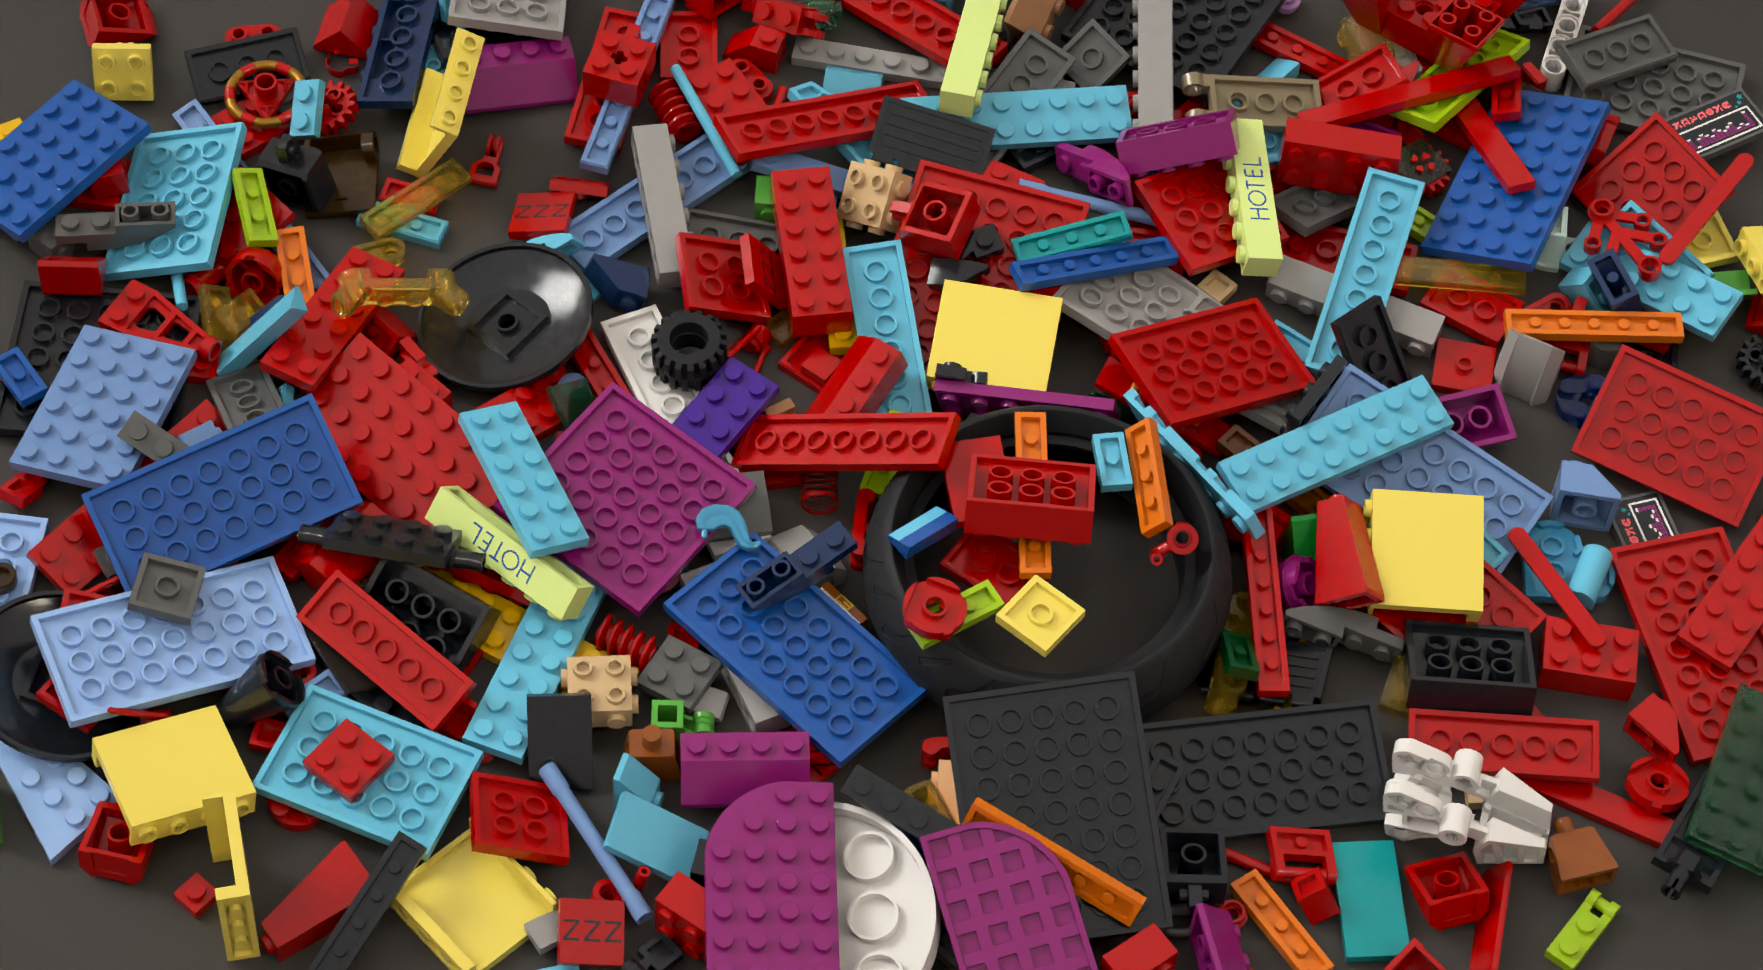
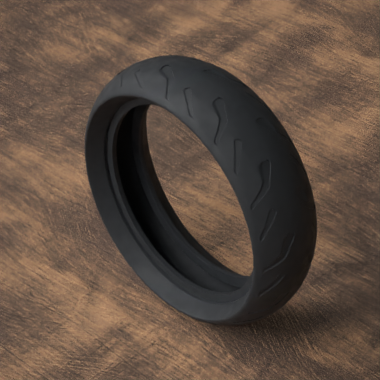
(951, 668)

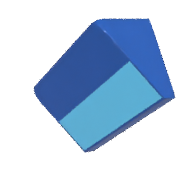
(923, 531)

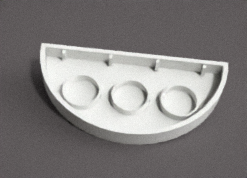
(883, 896)

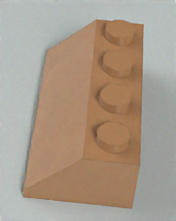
(1033, 14)

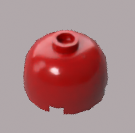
(257, 270)

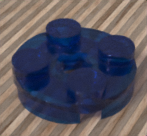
(1571, 392)

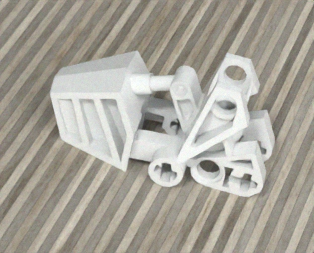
(1419, 800)

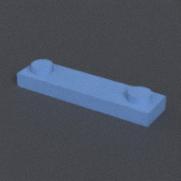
(797, 161)

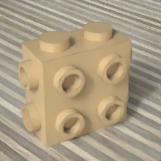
(870, 194)
(610, 686)

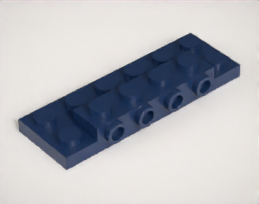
(397, 54)

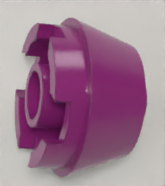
(1297, 581)

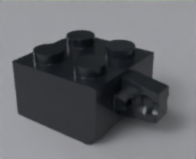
(297, 174)
(1194, 865)

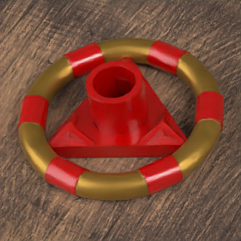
(263, 93)

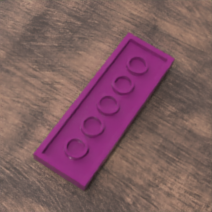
(983, 398)

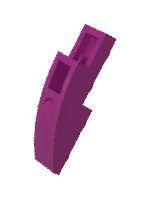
(1098, 168)

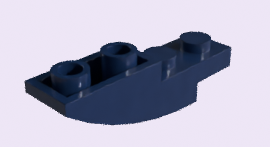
(799, 570)

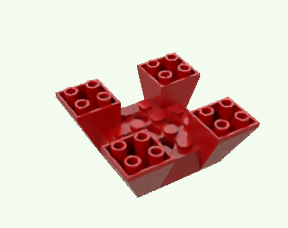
(1435, 29)

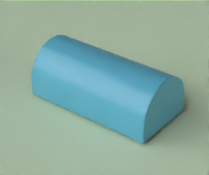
(1590, 574)

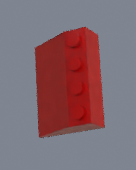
(1030, 499)

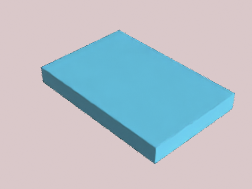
(652, 837)

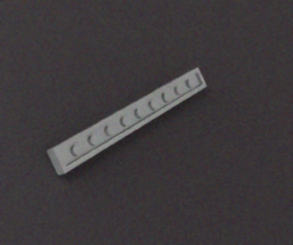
(893, 65)

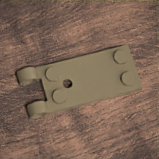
(1260, 97)

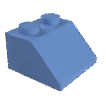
(1583, 497)

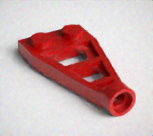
(133, 305)

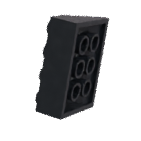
(433, 609)
(1468, 668)

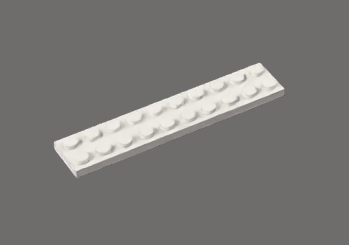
(631, 346)

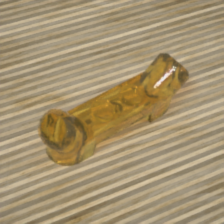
(437, 289)
(1224, 689)

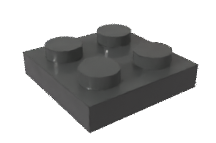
(1096, 55)
(166, 588)
(679, 673)

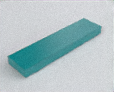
(1081, 235)

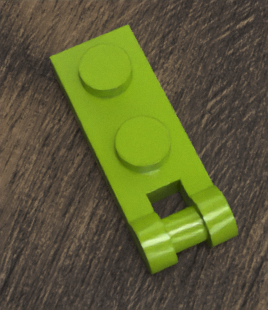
(1581, 931)

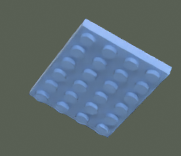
(91, 401)

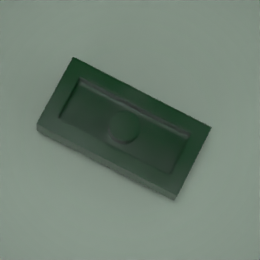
(1239, 655)

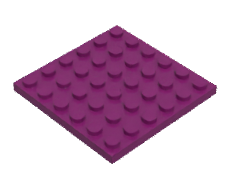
(637, 496)

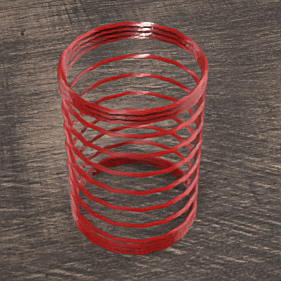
(819, 492)

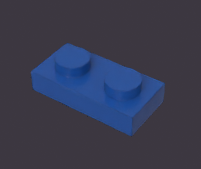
(21, 378)

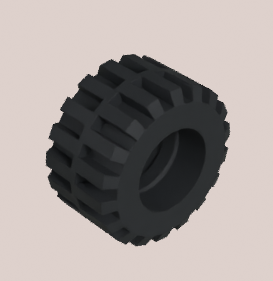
(688, 331)

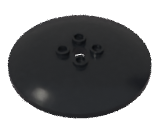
(509, 283)
(24, 720)

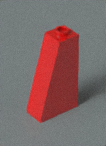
(1344, 557)
(314, 904)

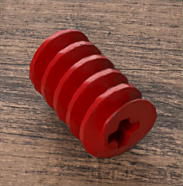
(673, 108)
(621, 642)

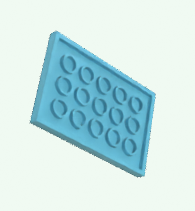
(194, 172)
(410, 796)

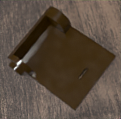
(355, 169)

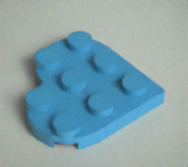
(1563, 552)

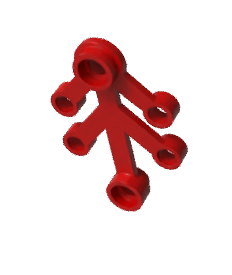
(1603, 213)

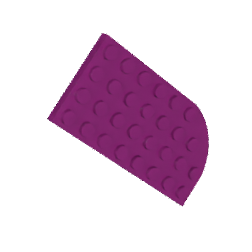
(773, 881)
(1005, 900)

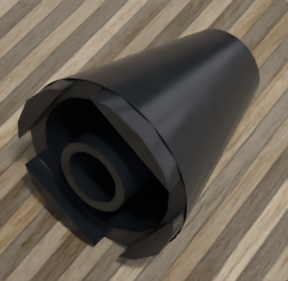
(262, 691)

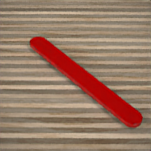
(1706, 208)
(1557, 587)

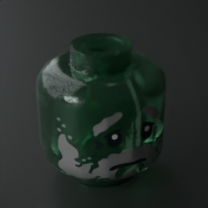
(828, 7)

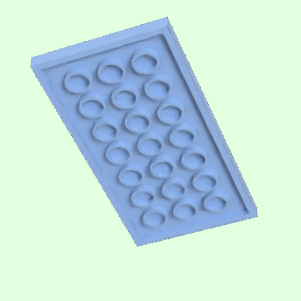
(136, 661)

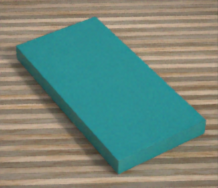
(1369, 901)

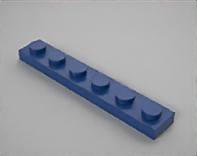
(1093, 263)

